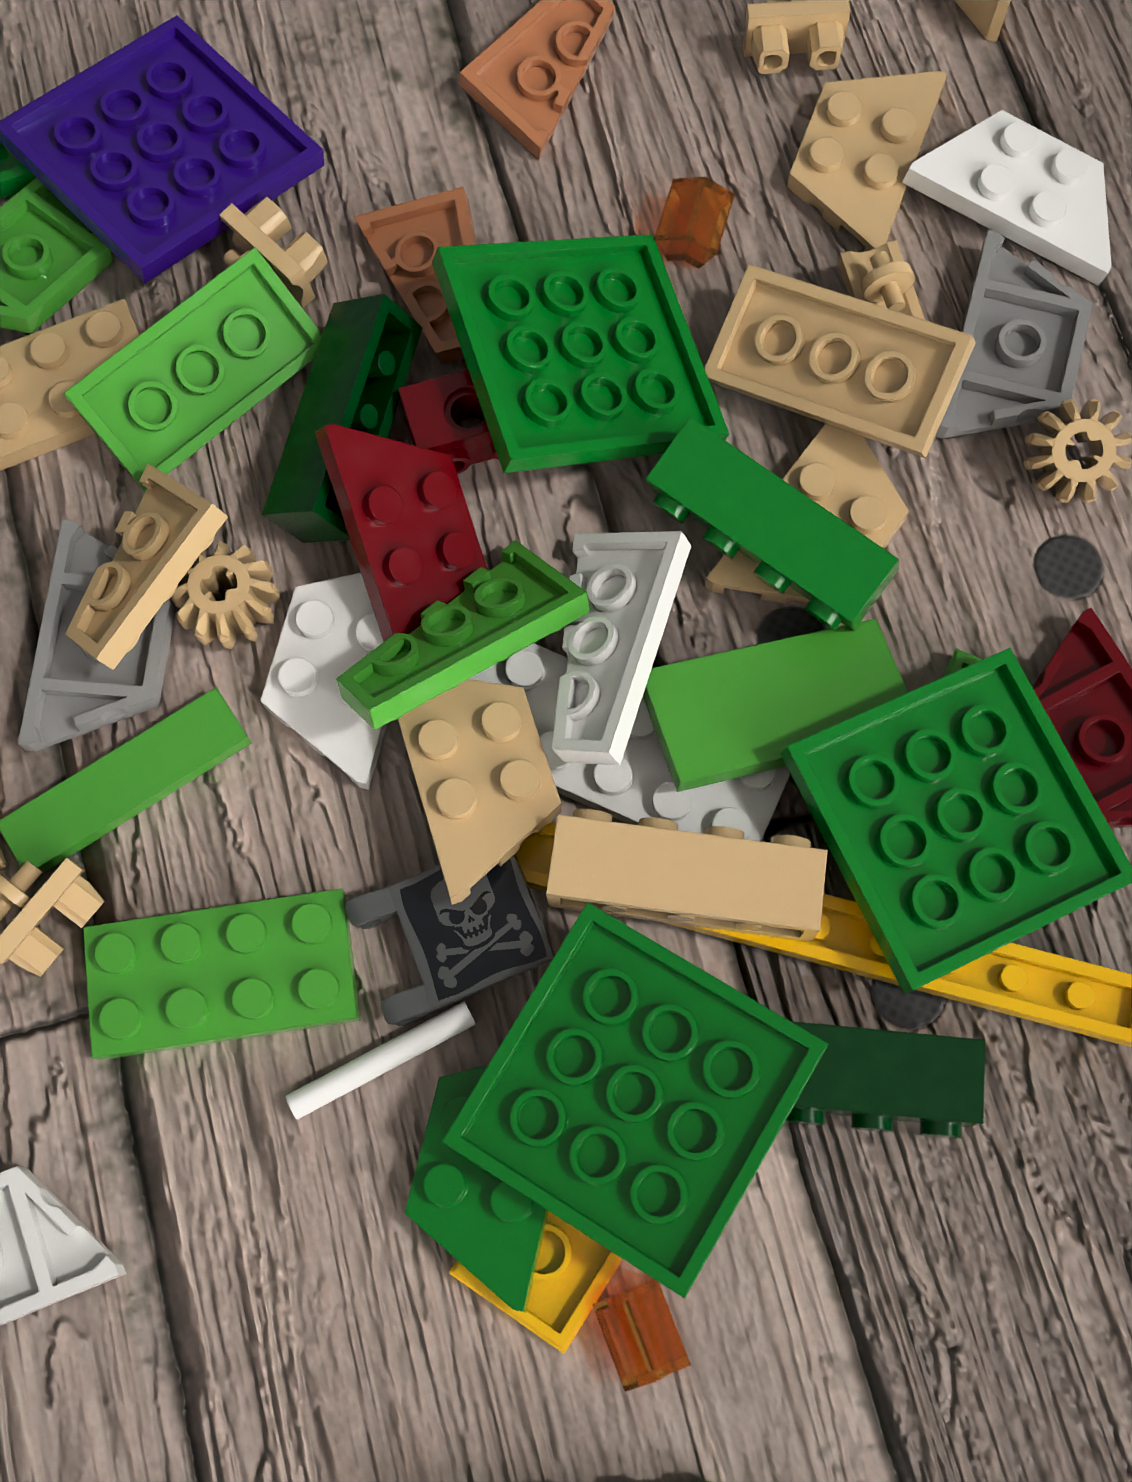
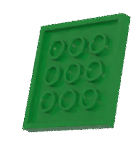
(575, 348)
(957, 818)
(636, 1097)

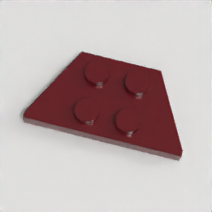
(402, 522)
(1090, 705)

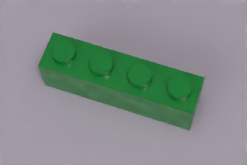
(772, 525)

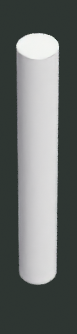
(380, 1060)

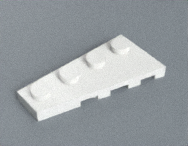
(613, 647)

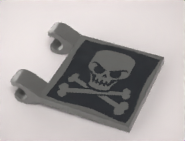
(461, 944)

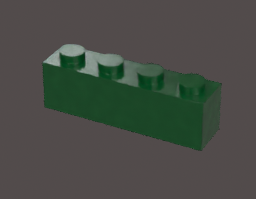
(350, 385)
(894, 1077)

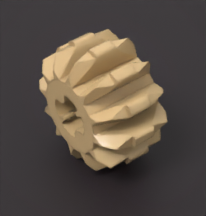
(1085, 429)
(226, 595)

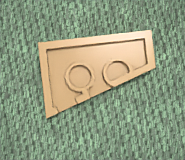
(153, 557)

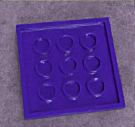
(159, 146)

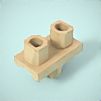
(795, 27)
(262, 228)
(881, 278)
(64, 890)

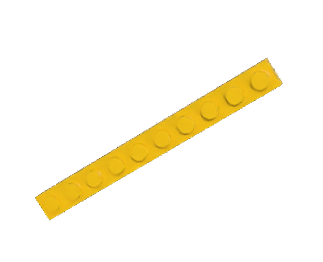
(1007, 981)

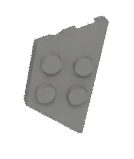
(1025, 346)
(67, 685)

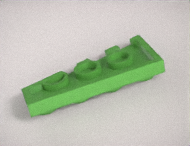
(457, 640)

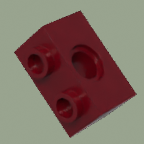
(433, 416)

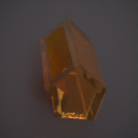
(693, 220)
(641, 1334)

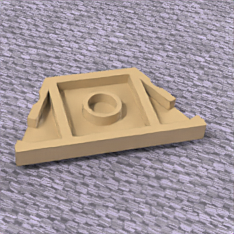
(862, 149)
(844, 479)
(479, 777)

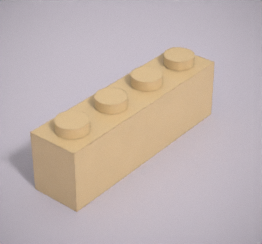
(687, 876)

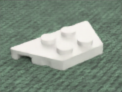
(1024, 190)
(322, 637)
(44, 1248)

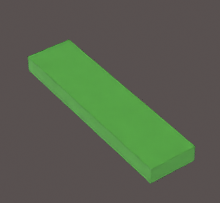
(124, 782)

